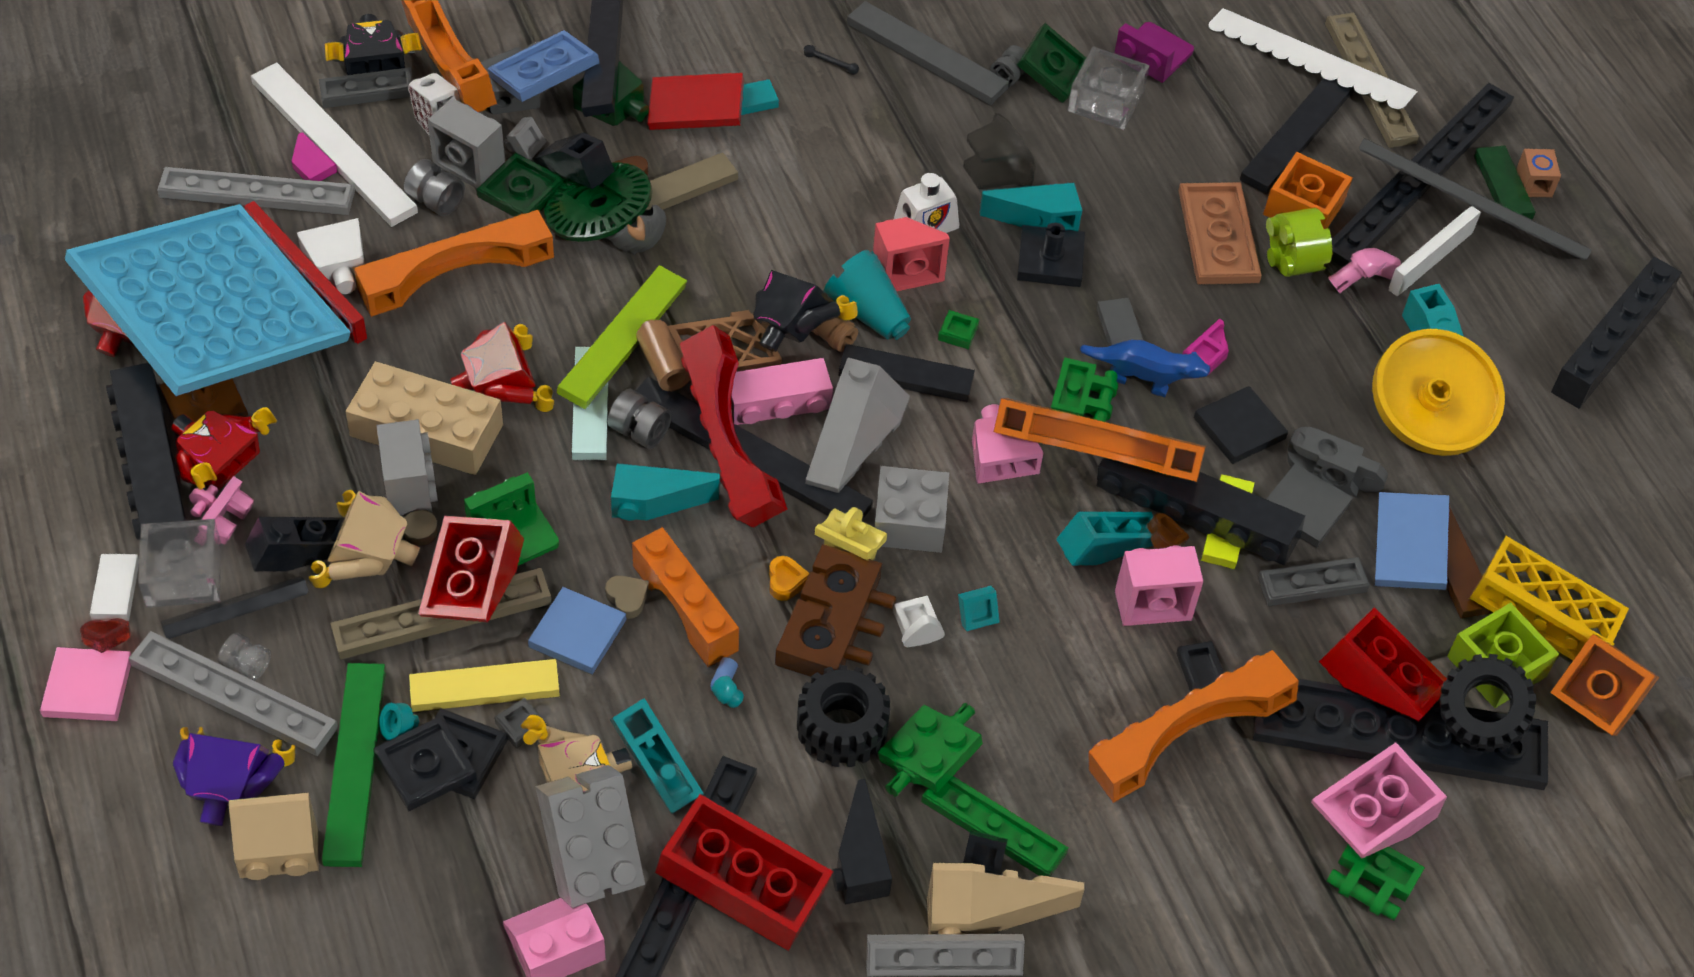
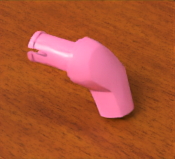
(1365, 264)

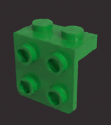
(516, 502)

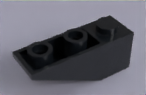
(579, 159)
(291, 542)

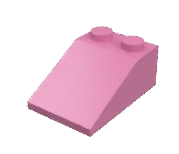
(1381, 802)

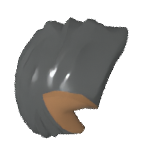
(642, 233)

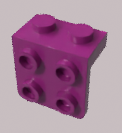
(1153, 47)

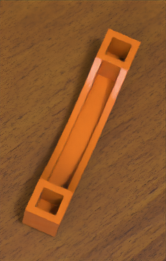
(448, 54)
(392, 280)
(1099, 438)
(1252, 690)

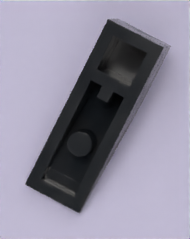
(862, 861)

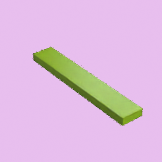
(619, 338)

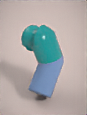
(724, 686)

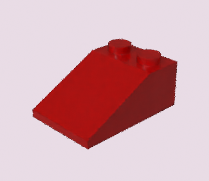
(471, 568)
(1384, 667)

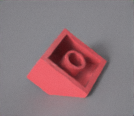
(911, 252)

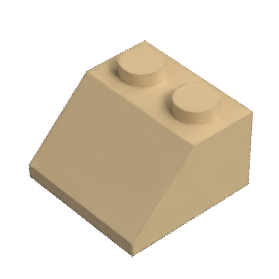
(274, 836)

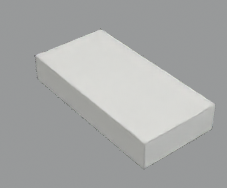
(114, 587)

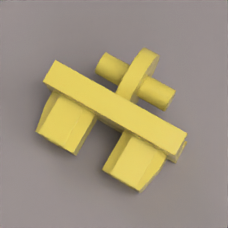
(851, 534)

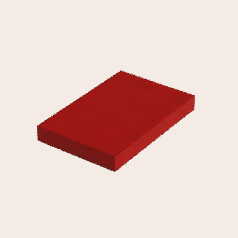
(696, 101)

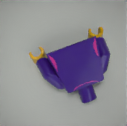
(225, 770)

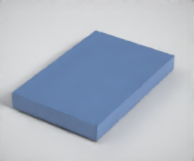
(543, 65)
(1412, 541)

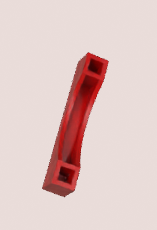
(712, 369)

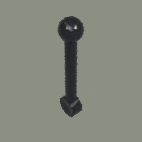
(810, 51)

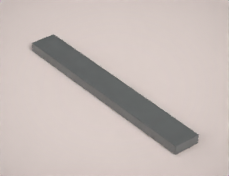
(1475, 199)

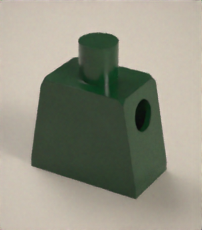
(628, 98)

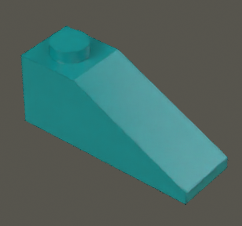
(656, 491)
(1104, 536)
(656, 755)

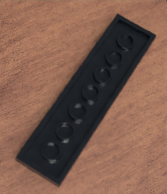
(1353, 726)

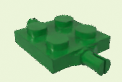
(930, 748)

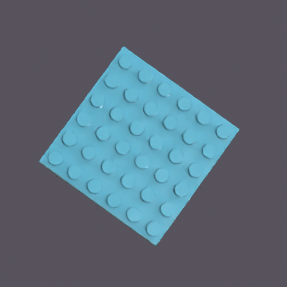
(207, 298)

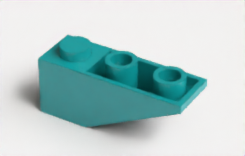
(1034, 205)
(1431, 309)

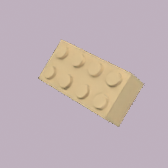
(457, 420)

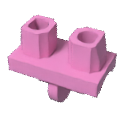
(230, 500)

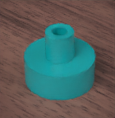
(397, 720)

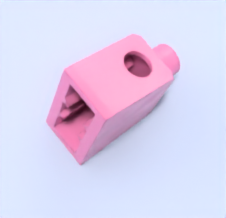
(1001, 455)

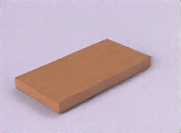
(1219, 233)

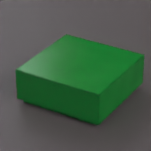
(958, 329)

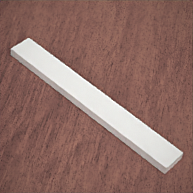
(325, 133)

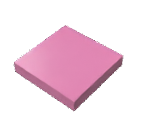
(86, 684)

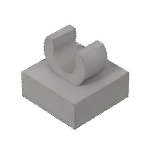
(525, 138)

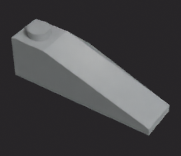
(859, 418)

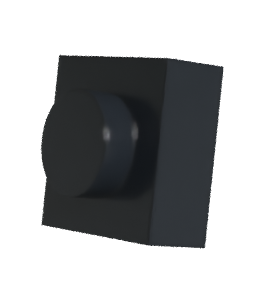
(986, 851)

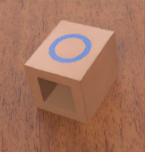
(1539, 172)

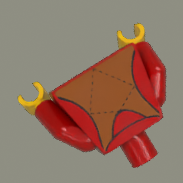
(500, 369)

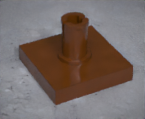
(219, 397)

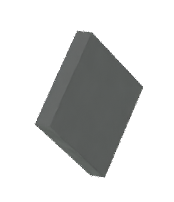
(1315, 499)

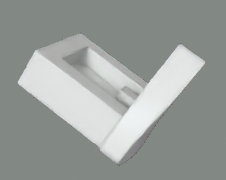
(918, 622)

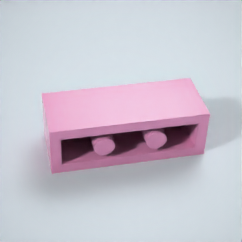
(781, 391)

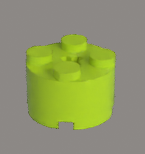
(1298, 242)

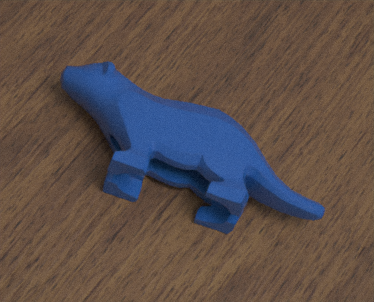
(1149, 363)

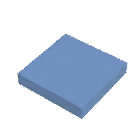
(577, 630)

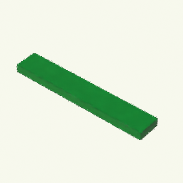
(354, 766)

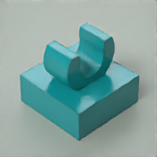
(978, 608)

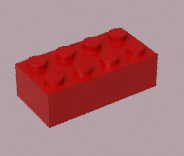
(743, 872)

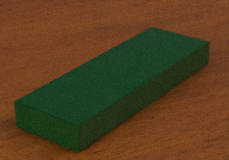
(1504, 179)

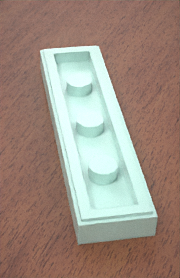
(590, 424)

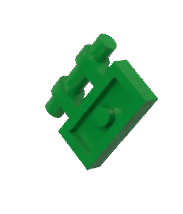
(1074, 389)
(1385, 869)

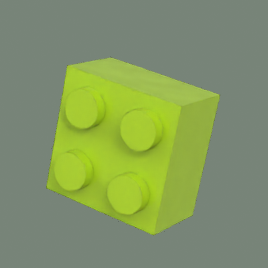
(1510, 637)

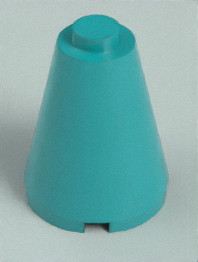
(874, 293)

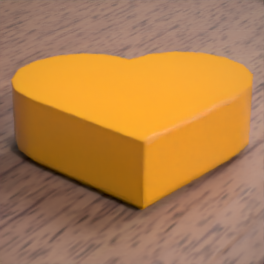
(786, 578)

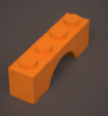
(704, 618)

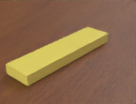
(484, 685)

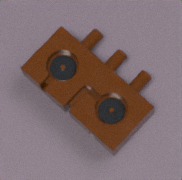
(832, 614)

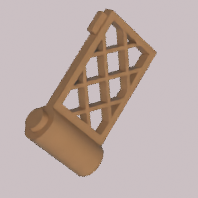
(664, 352)

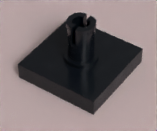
(1051, 255)

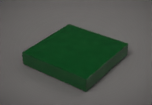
(1052, 62)
(519, 186)

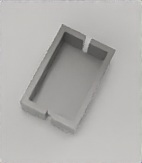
(590, 835)

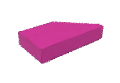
(311, 161)
(1211, 345)

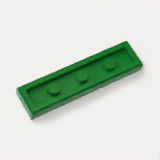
(981, 814)

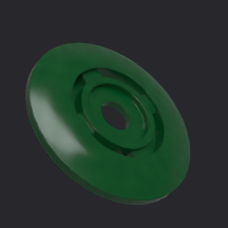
(574, 219)

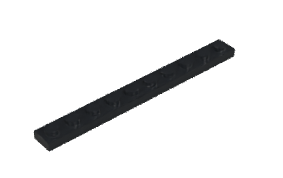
(1405, 189)

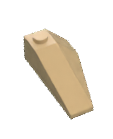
(977, 902)

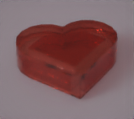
(105, 634)

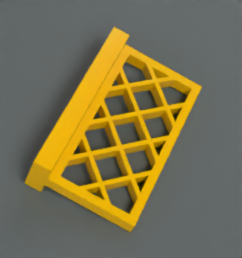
(1561, 631)

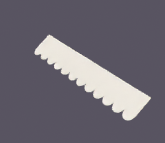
(1313, 58)

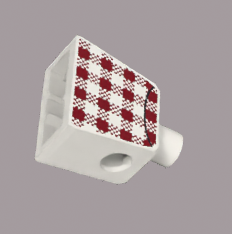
(429, 95)

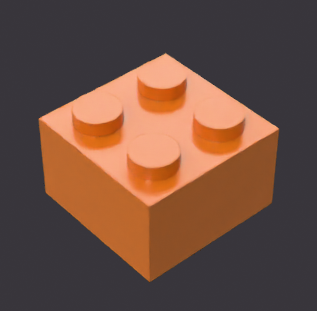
(1308, 185)
(1604, 685)

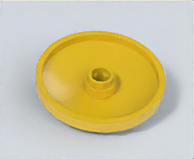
(1438, 392)

